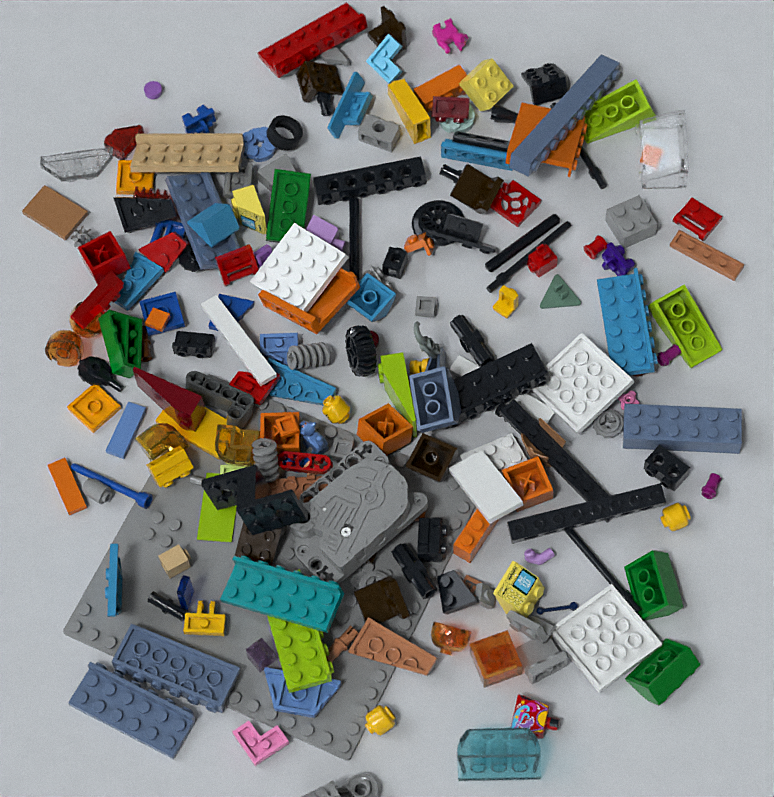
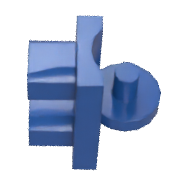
(200, 122)

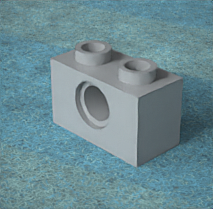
(369, 132)

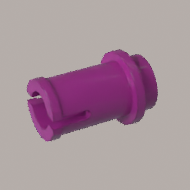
(665, 357)
(709, 489)

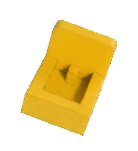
(507, 301)

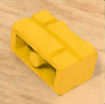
(170, 466)

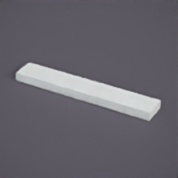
(238, 340)
(531, 405)

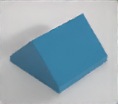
(214, 223)
(372, 298)

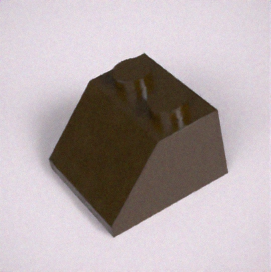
(432, 458)

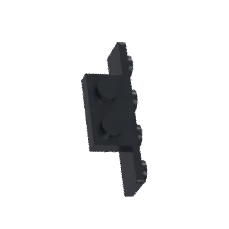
(461, 231)

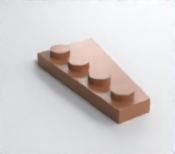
(298, 485)
(387, 647)

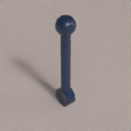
(573, 606)

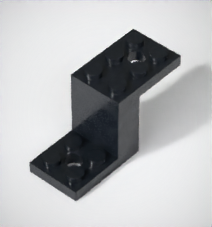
(254, 500)

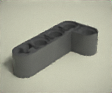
(223, 396)

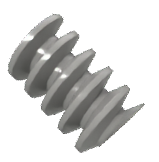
(308, 355)
(266, 458)

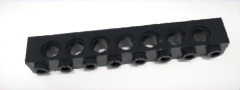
(586, 513)

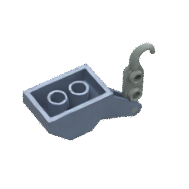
(434, 390)

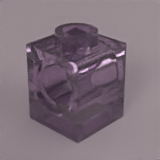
(260, 654)

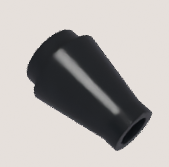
(502, 114)

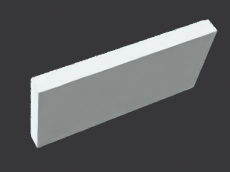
(485, 486)

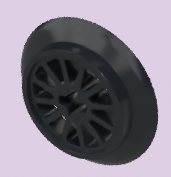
(419, 217)

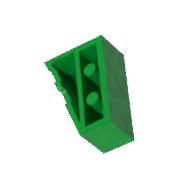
(122, 341)

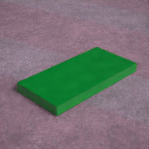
(287, 203)

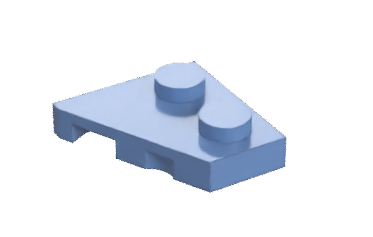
(276, 345)

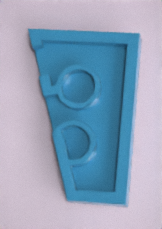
(138, 280)

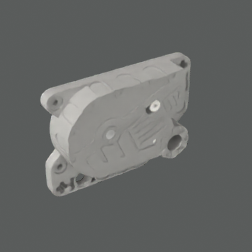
(354, 513)

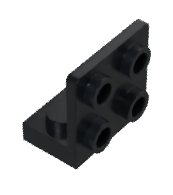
(545, 83)

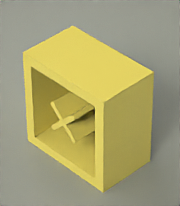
(486, 84)

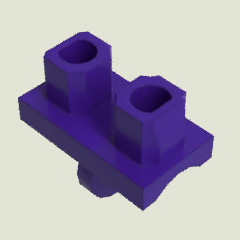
(615, 261)

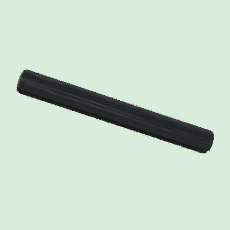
(522, 242)
(354, 251)

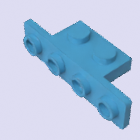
(351, 106)

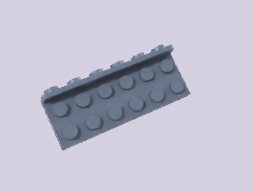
(192, 196)
(175, 668)
(133, 710)

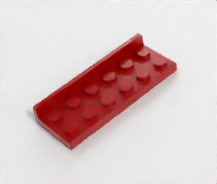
(313, 39)

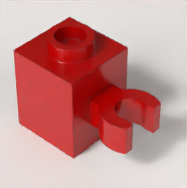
(542, 260)

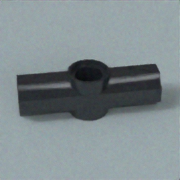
(471, 340)
(414, 571)

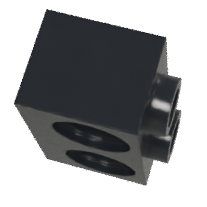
(669, 465)

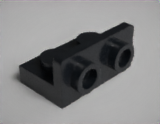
(193, 344)

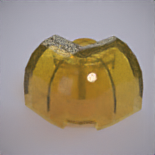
(159, 439)
(235, 445)

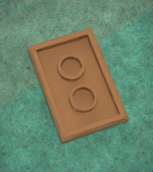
(55, 212)

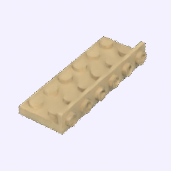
(188, 152)

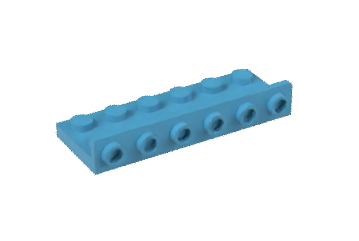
(626, 323)

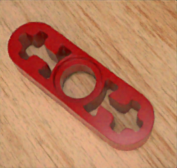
(311, 468)

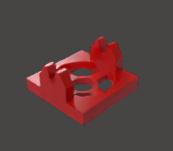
(516, 219)

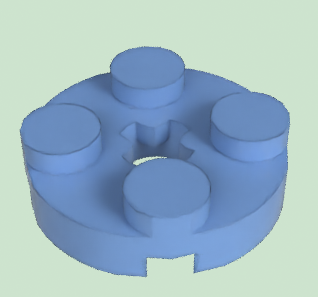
(257, 153)

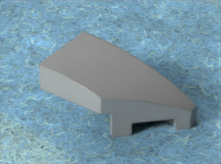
(334, 56)

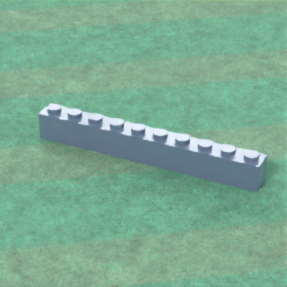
(564, 115)

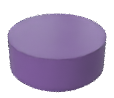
(153, 90)

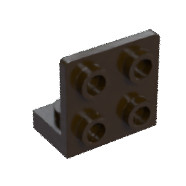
(389, 25)
(318, 77)
(476, 189)
(259, 546)
(381, 601)

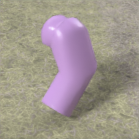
(536, 558)

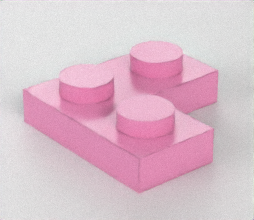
(259, 747)

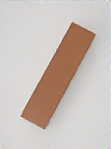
(706, 255)

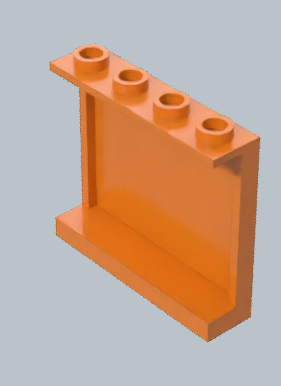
(567, 149)
(330, 301)

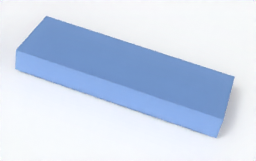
(126, 430)

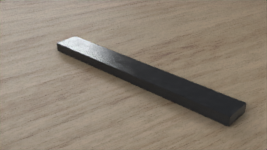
(558, 457)

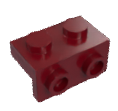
(451, 109)

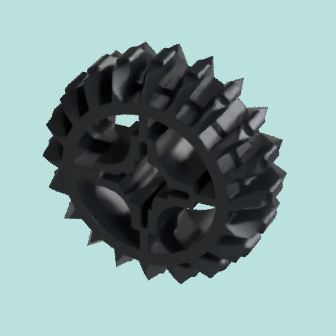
(361, 351)

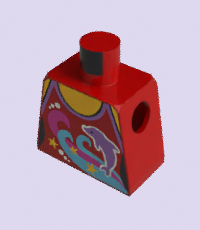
(533, 715)

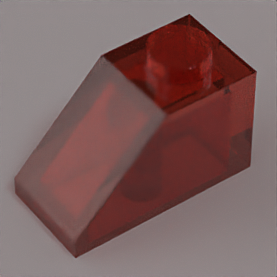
(123, 140)

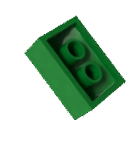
(654, 585)
(663, 671)

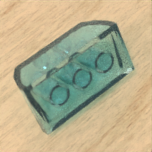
(498, 755)

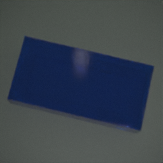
(185, 592)

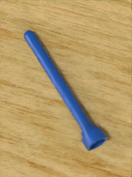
(142, 498)

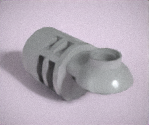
(349, 789)

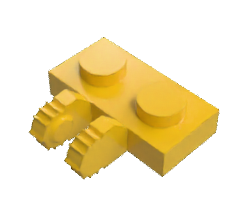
(204, 624)

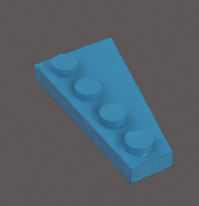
(299, 386)

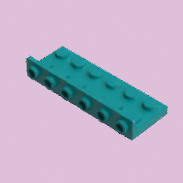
(283, 594)

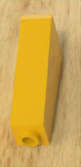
(410, 110)

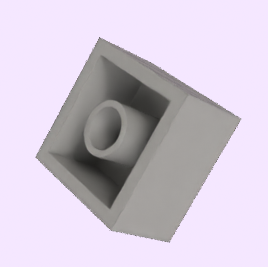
(631, 221)

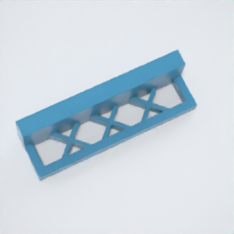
(474, 154)

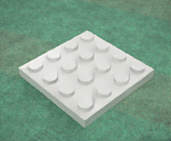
(299, 268)
(582, 383)
(605, 638)

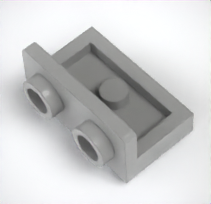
(237, 180)
(531, 626)

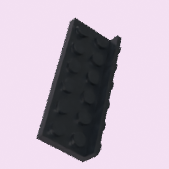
(499, 382)

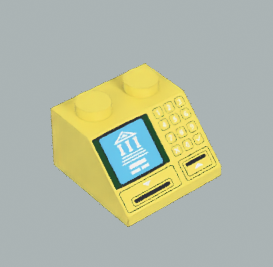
(248, 209)
(518, 590)

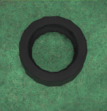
(279, 141)

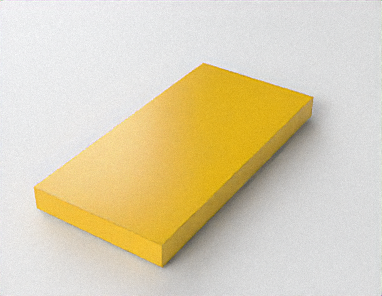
(205, 434)

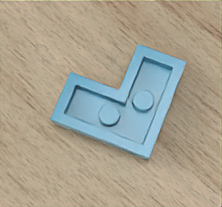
(382, 58)

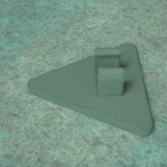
(559, 295)

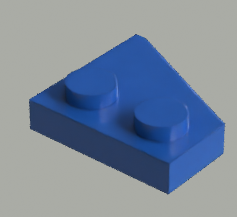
(235, 306)

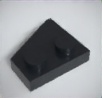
(454, 593)

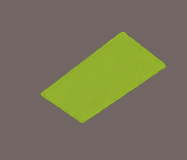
(214, 523)

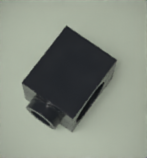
(395, 269)

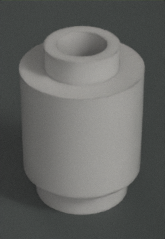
(96, 490)

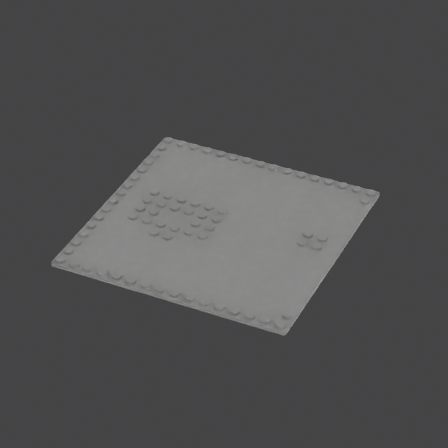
(175, 520)

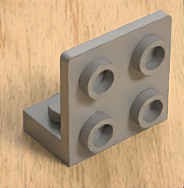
(540, 659)

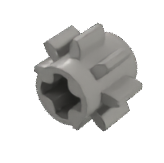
(79, 233)

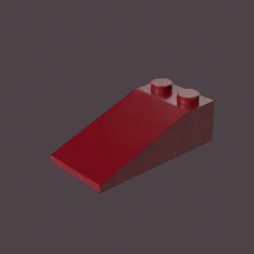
(179, 403)

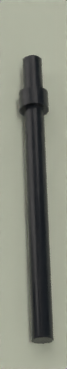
(594, 171)
(504, 277)
(602, 569)

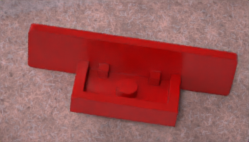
(98, 300)

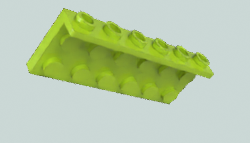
(301, 654)

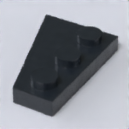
(143, 211)

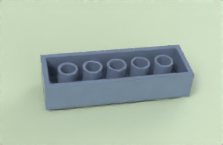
(682, 428)

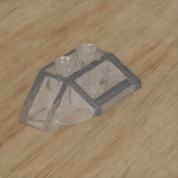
(77, 164)

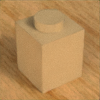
(175, 561)

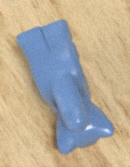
(313, 438)

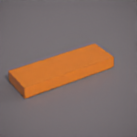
(67, 486)

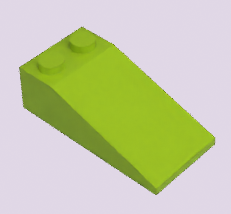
(617, 112)
(685, 326)
(396, 384)

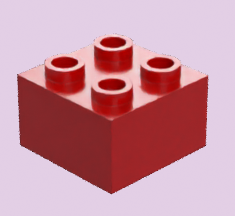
(103, 256)

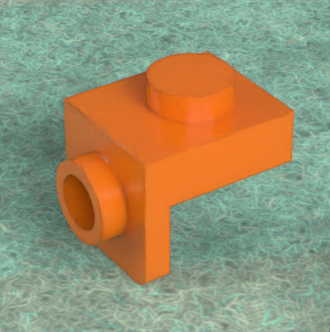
(416, 242)

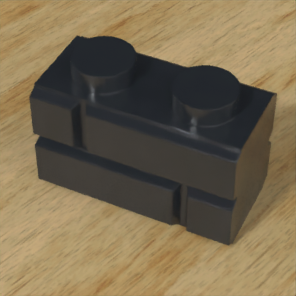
(431, 539)

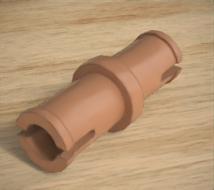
(340, 644)

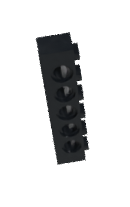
(376, 174)

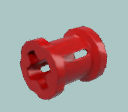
(595, 247)

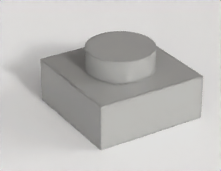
(425, 306)
(341, 448)
(485, 595)

